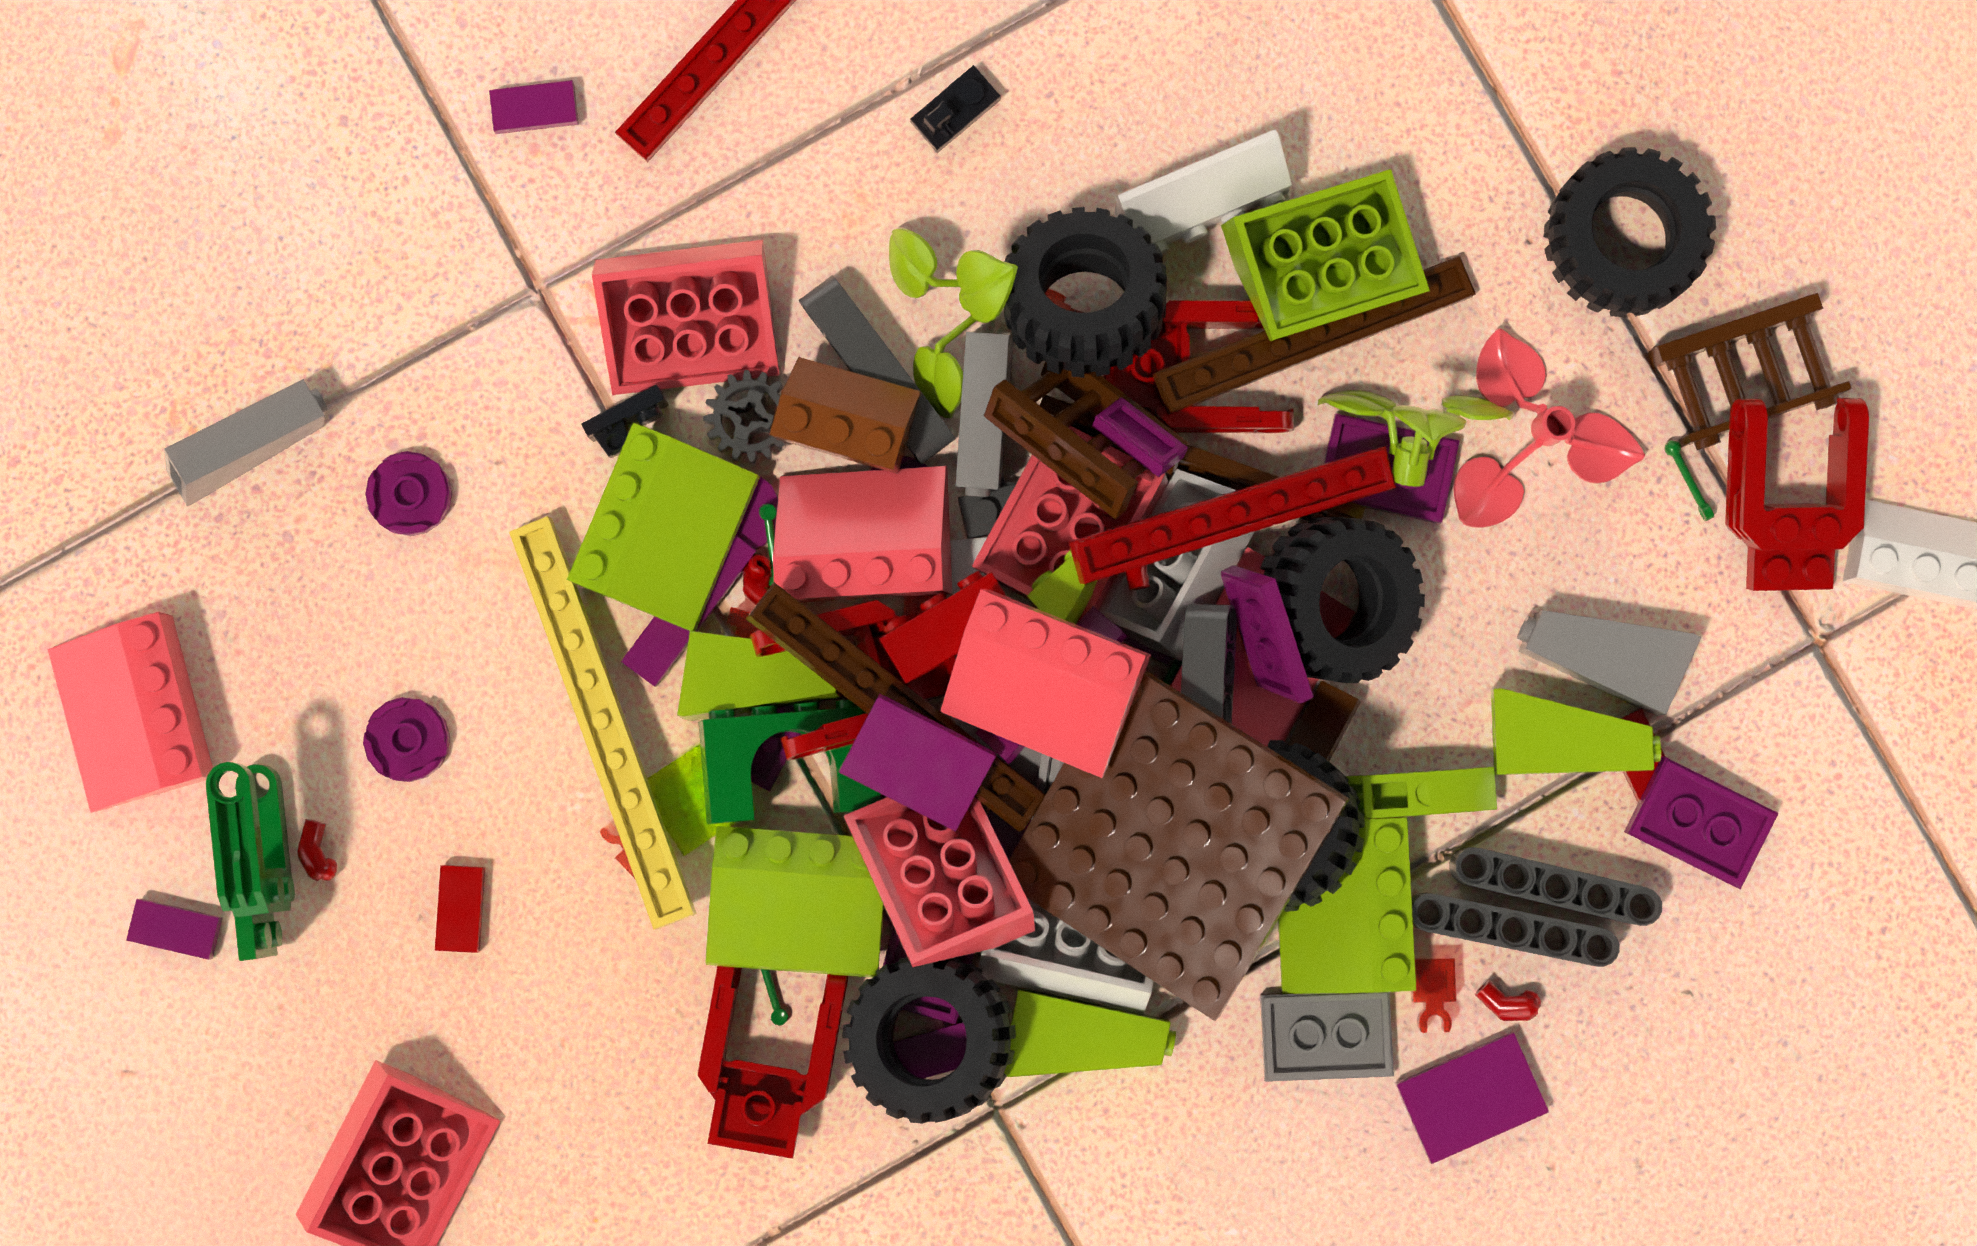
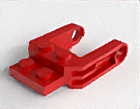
(1174, 348)
(1795, 542)
(866, 624)
(759, 1103)

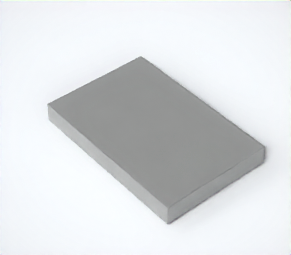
(1326, 1036)

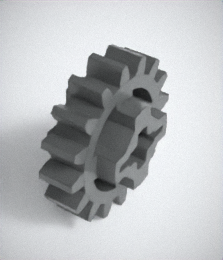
(744, 435)

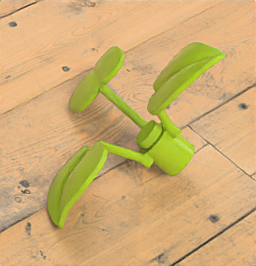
(983, 293)
(1413, 454)

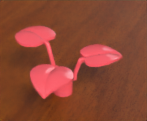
(1599, 448)

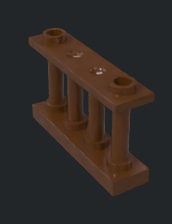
(1757, 331)
(1058, 446)

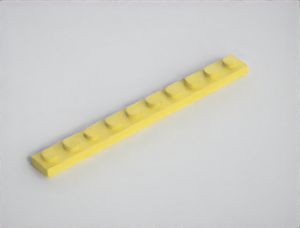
(603, 724)

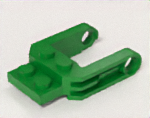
(251, 856)

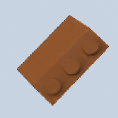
(845, 414)

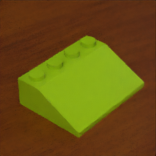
(1326, 255)
(663, 527)
(792, 904)
(1362, 931)

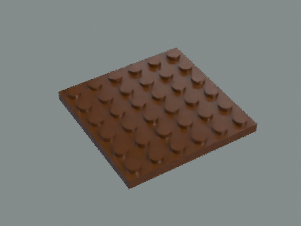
(1178, 846)

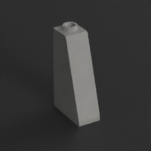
(243, 441)
(980, 442)
(1617, 657)

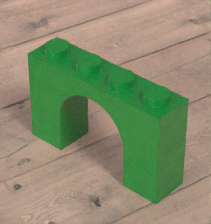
(732, 741)

